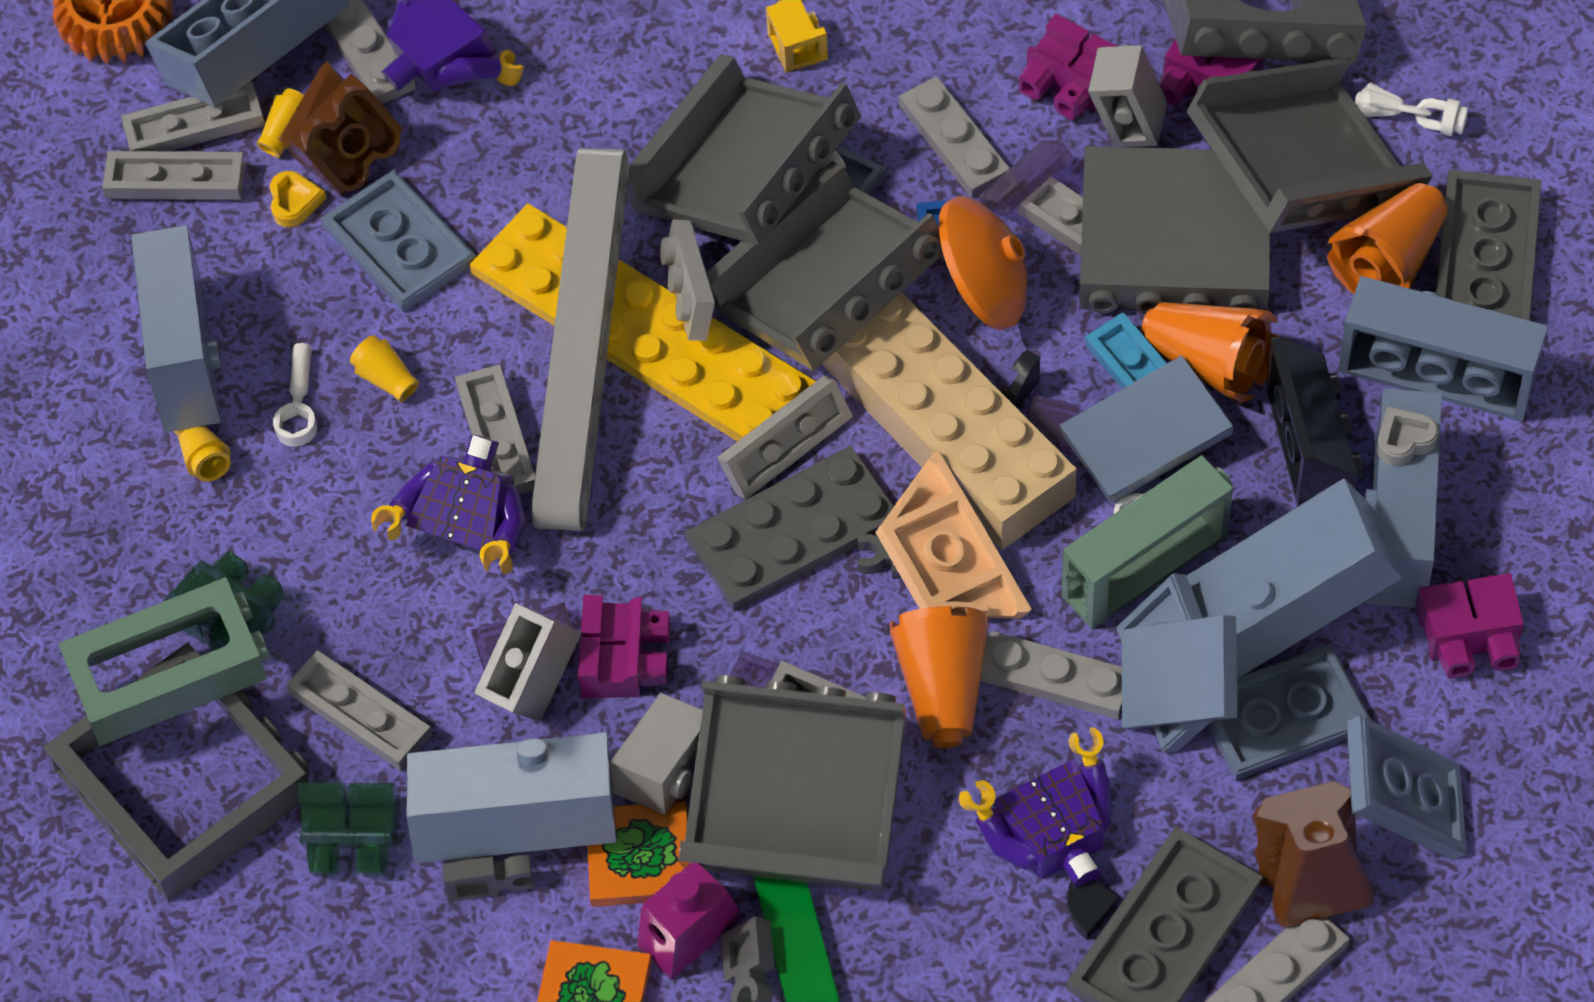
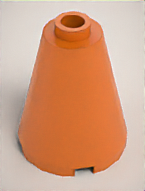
(1389, 239)
(1220, 343)
(942, 669)

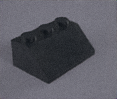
(1309, 420)

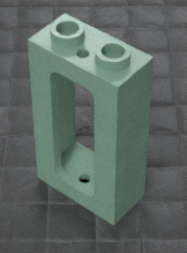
(1147, 541)
(176, 688)

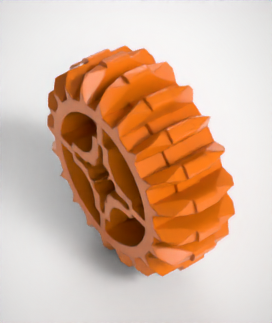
(113, 25)

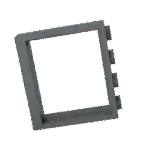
(219, 841)

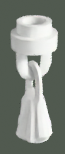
(1378, 102)

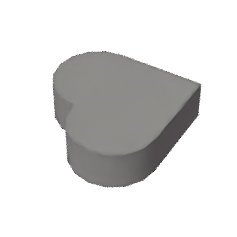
(1405, 435)

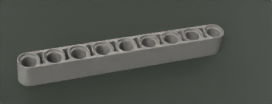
(580, 340)

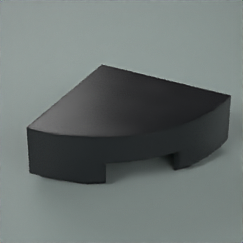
(1027, 379)
(1089, 906)

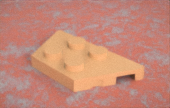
(946, 550)

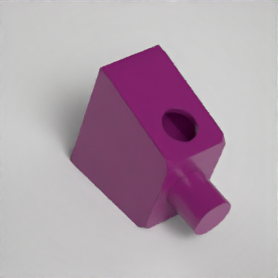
(691, 917)

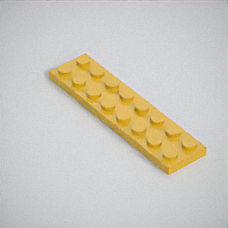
(718, 379)

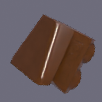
(340, 130)
(1311, 854)

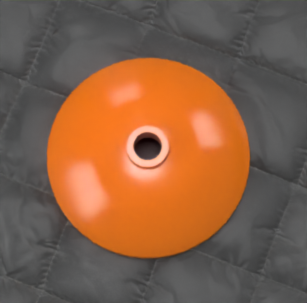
(984, 261)

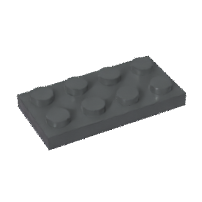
(1489, 241)
(790, 528)
(1166, 925)

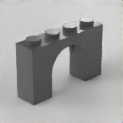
(1233, 29)

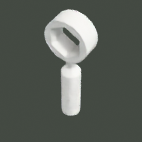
(298, 389)

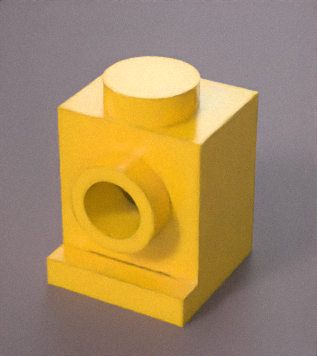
(796, 35)

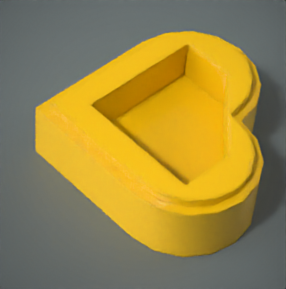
(294, 198)

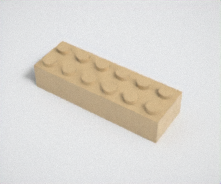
(940, 401)

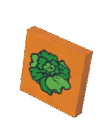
(641, 856)
(593, 974)

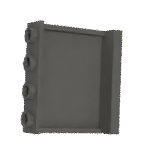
(1299, 145)
(738, 152)
(1168, 232)
(823, 268)
(795, 784)

